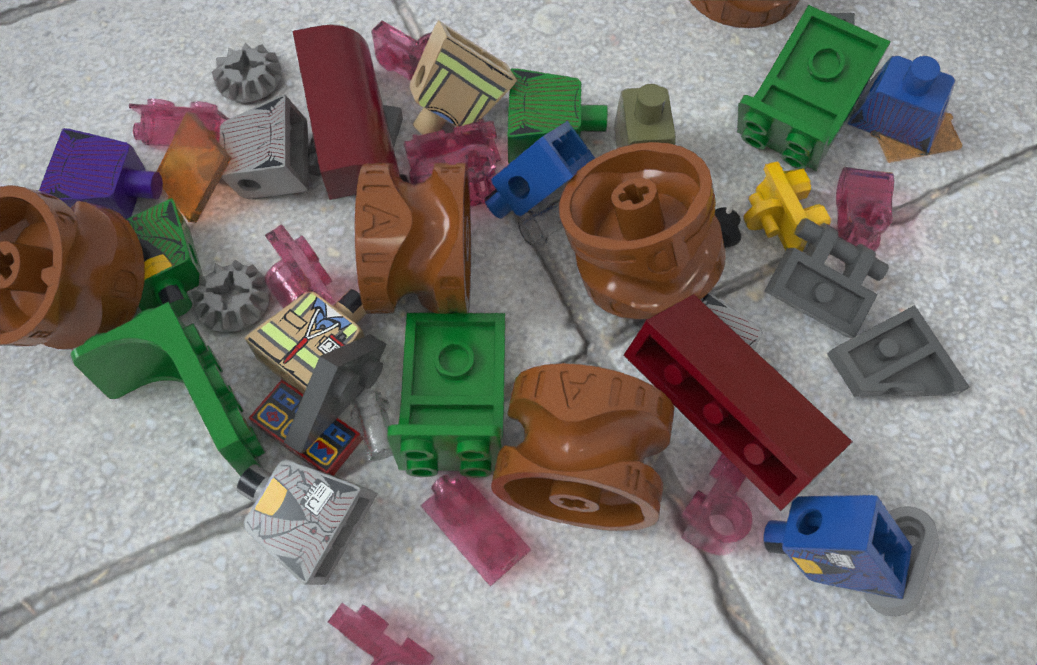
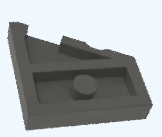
(898, 360)
(333, 386)

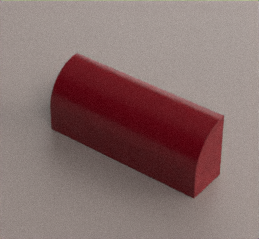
(342, 105)
(736, 399)

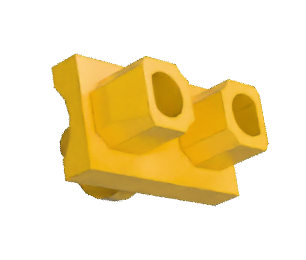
(778, 206)

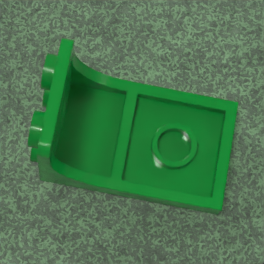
(810, 88)
(163, 349)
(451, 395)

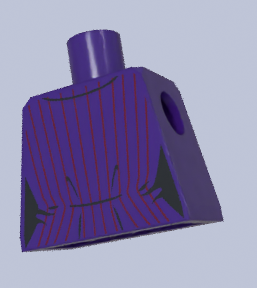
(99, 173)

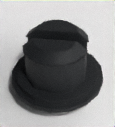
(729, 226)

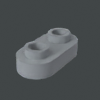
(919, 524)

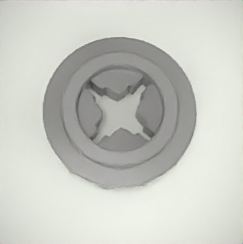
(260, 81)
(243, 309)

